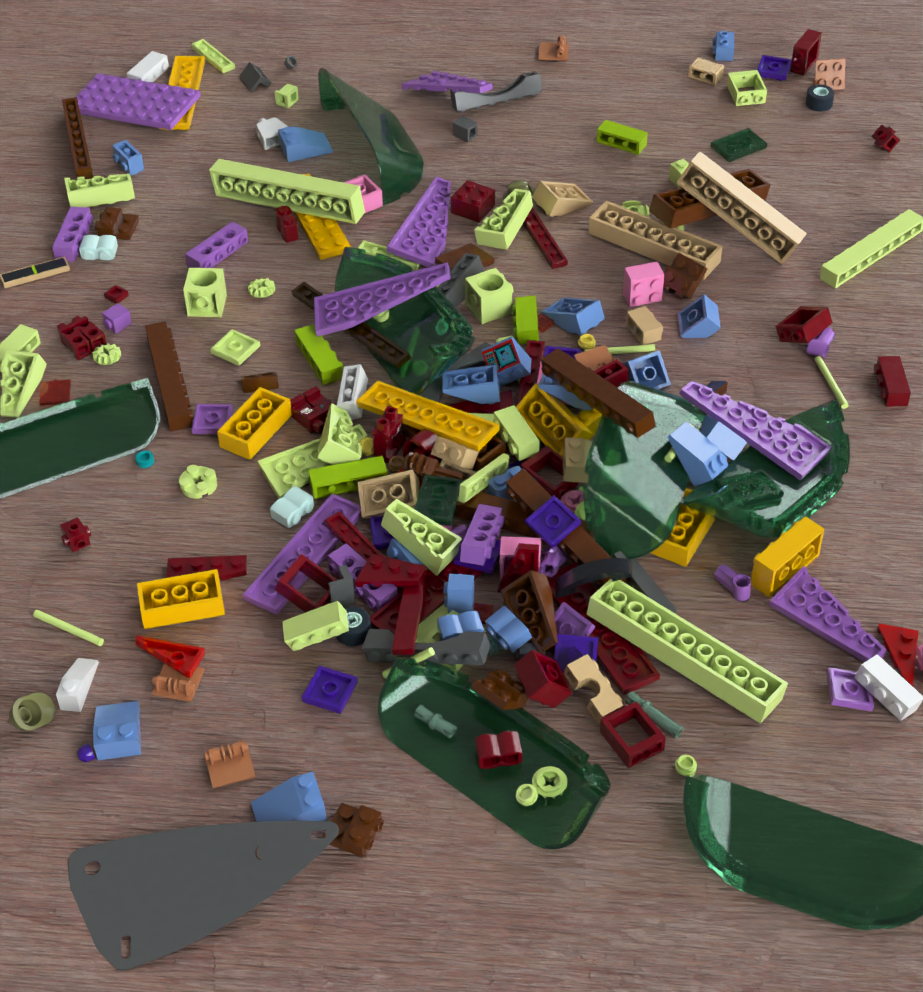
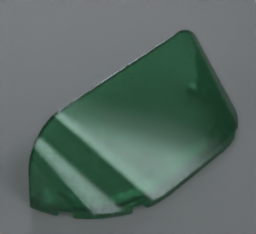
(396, 154)
(423, 325)
(76, 435)
(630, 486)
(800, 497)
(446, 691)
(804, 856)

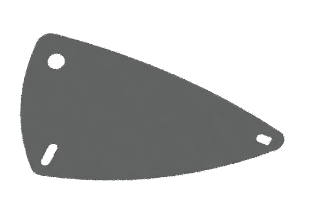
(185, 882)

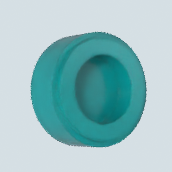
(144, 459)

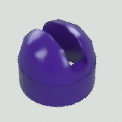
(85, 753)

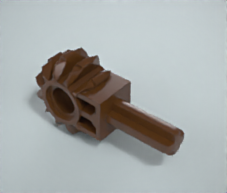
(427, 466)

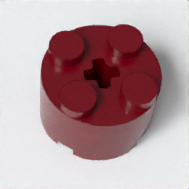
(421, 443)

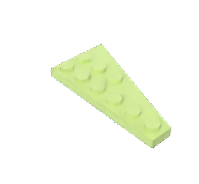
(292, 466)

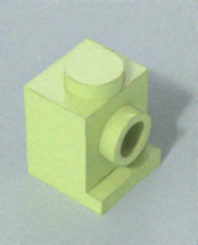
(286, 96)

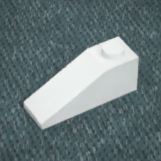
(76, 684)

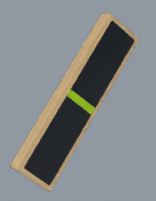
(34, 272)

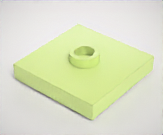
(235, 347)

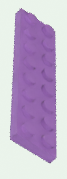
(312, 541)

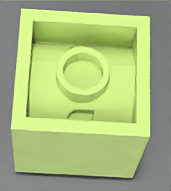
(205, 292)
(488, 295)

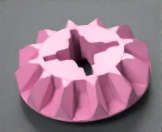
(572, 497)

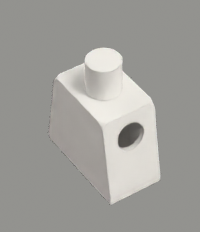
(268, 132)

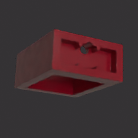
(806, 52)
(804, 324)
(548, 457)
(311, 570)
(641, 750)

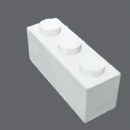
(149, 68)
(352, 387)
(889, 687)

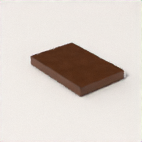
(454, 256)

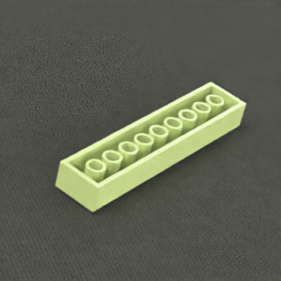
(282, 188)
(687, 649)

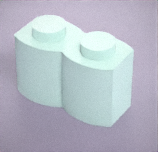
(98, 247)
(292, 507)

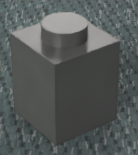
(465, 129)

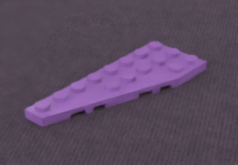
(424, 230)
(357, 304)
(783, 443)

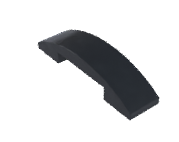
(592, 571)

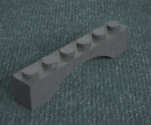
(524, 85)
(471, 360)
(464, 649)

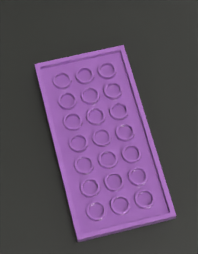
(136, 101)

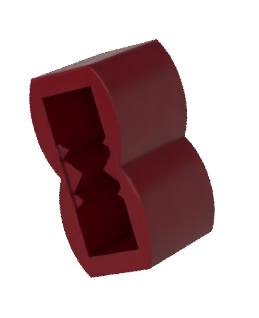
(286, 223)
(498, 749)

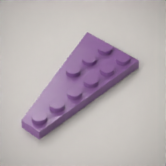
(442, 81)
(823, 614)

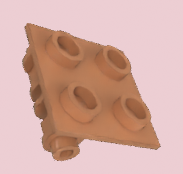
(554, 51)
(830, 73)
(595, 357)
(175, 685)
(229, 764)

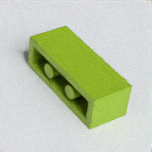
(622, 137)
(525, 319)

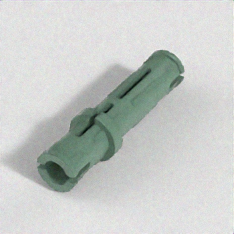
(655, 715)

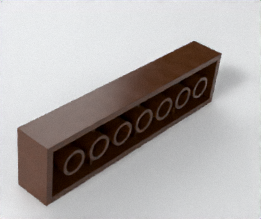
(679, 207)

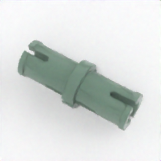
(435, 721)

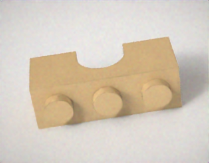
(586, 673)

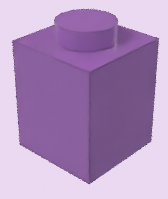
(116, 318)

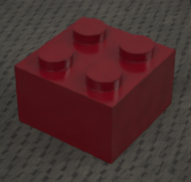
(473, 201)
(542, 679)

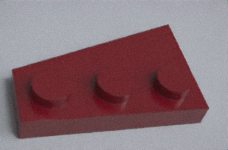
(523, 560)
(387, 570)

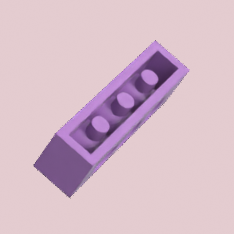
(72, 232)
(217, 247)
(481, 535)
(374, 596)

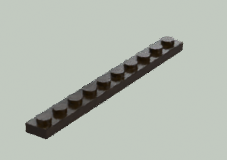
(362, 332)

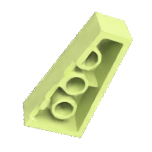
(99, 190)
(505, 221)
(421, 536)

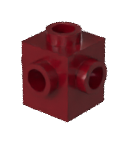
(885, 138)
(75, 534)

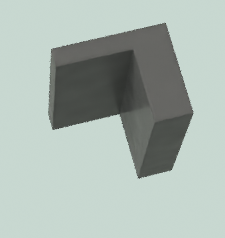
(253, 75)
(343, 589)

